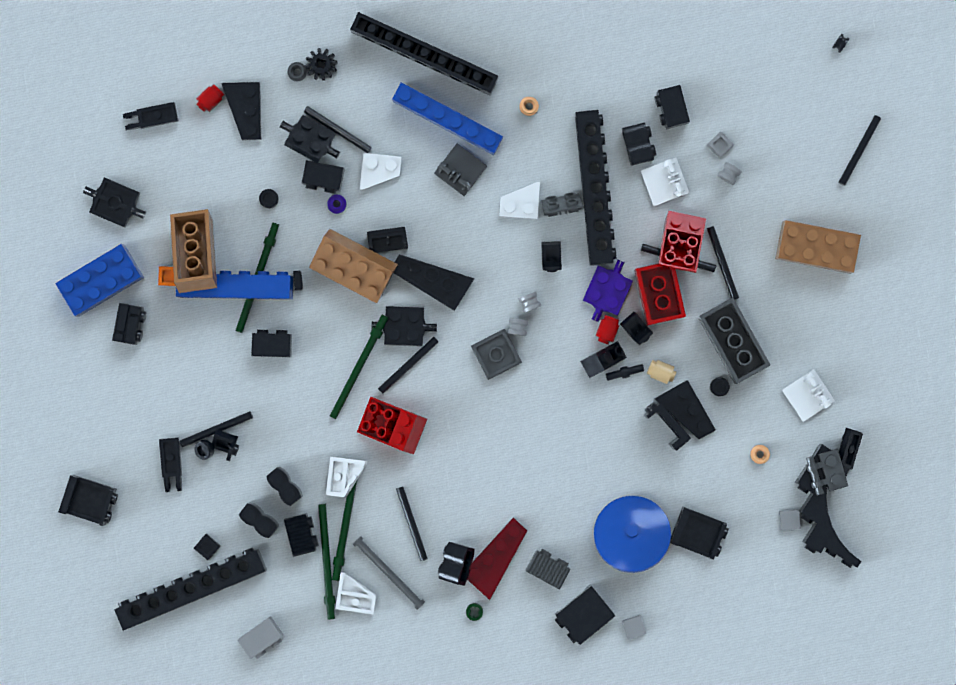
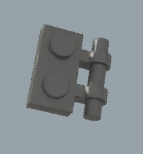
(832, 469)

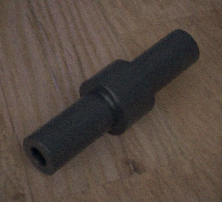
(624, 372)

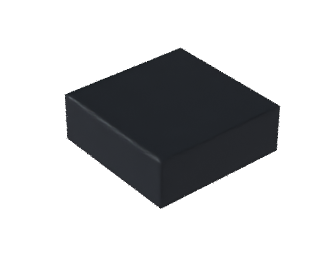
(298, 280)
(207, 546)

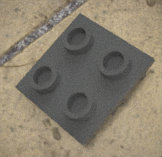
(460, 169)
(553, 204)

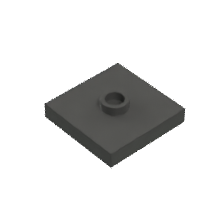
(496, 354)

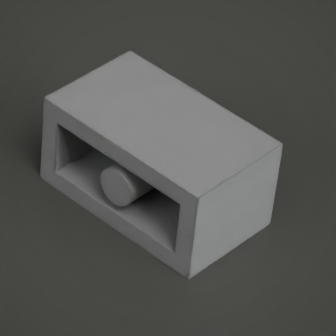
(260, 638)

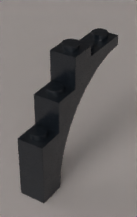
(815, 509)

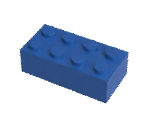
(99, 280)

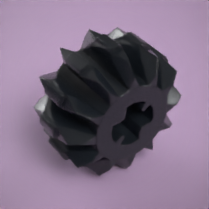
(321, 57)

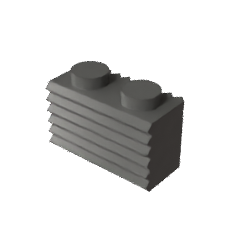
(548, 569)

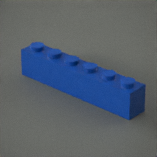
(447, 118)
(247, 286)

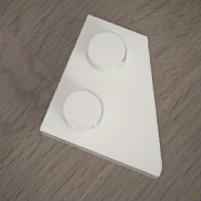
(378, 169)
(521, 203)
(343, 475)
(354, 596)

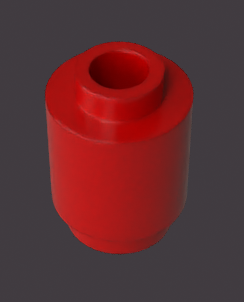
(209, 98)
(607, 329)

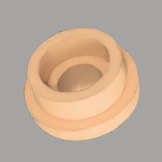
(533, 101)
(766, 454)

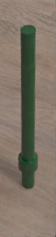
(269, 242)
(375, 333)
(339, 560)
(329, 598)

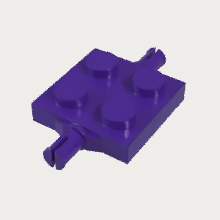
(607, 290)

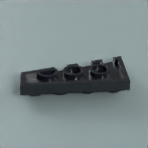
(437, 282)

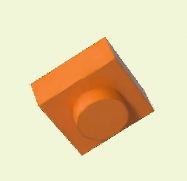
(166, 276)

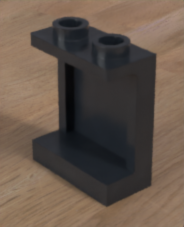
(682, 436)
(88, 500)
(699, 533)
(584, 615)

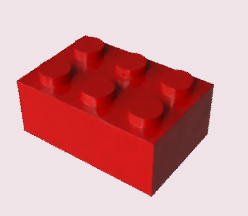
(659, 293)

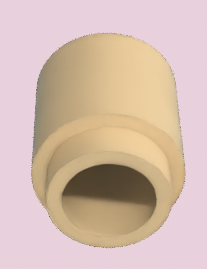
(661, 371)

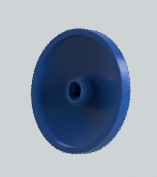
(632, 534)

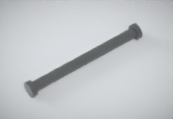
(388, 572)

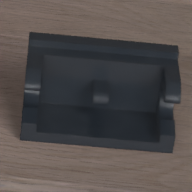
(387, 239)

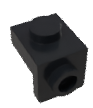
(551, 256)
(636, 328)
(226, 443)

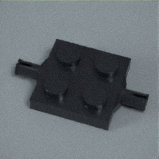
(310, 139)
(114, 202)
(405, 326)

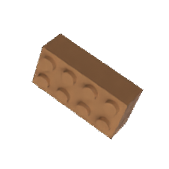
(818, 247)
(193, 251)
(353, 265)

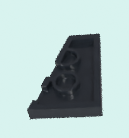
(246, 108)
(687, 409)

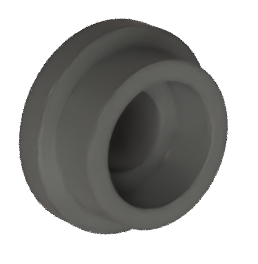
(297, 65)

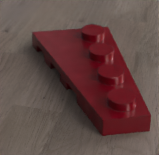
(494, 560)

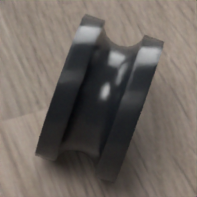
(840, 43)

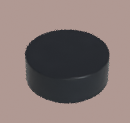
(268, 198)
(719, 386)
(204, 449)

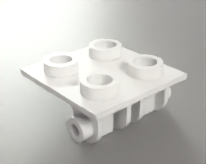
(664, 181)
(808, 395)

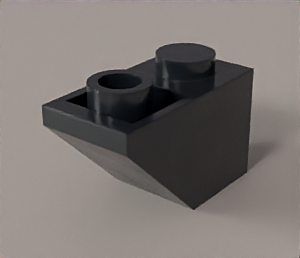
(603, 359)

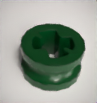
(468, 611)

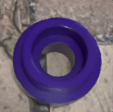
(341, 208)

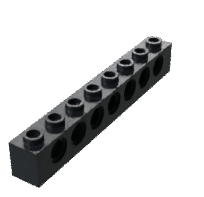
(424, 53)
(593, 119)
(128, 619)

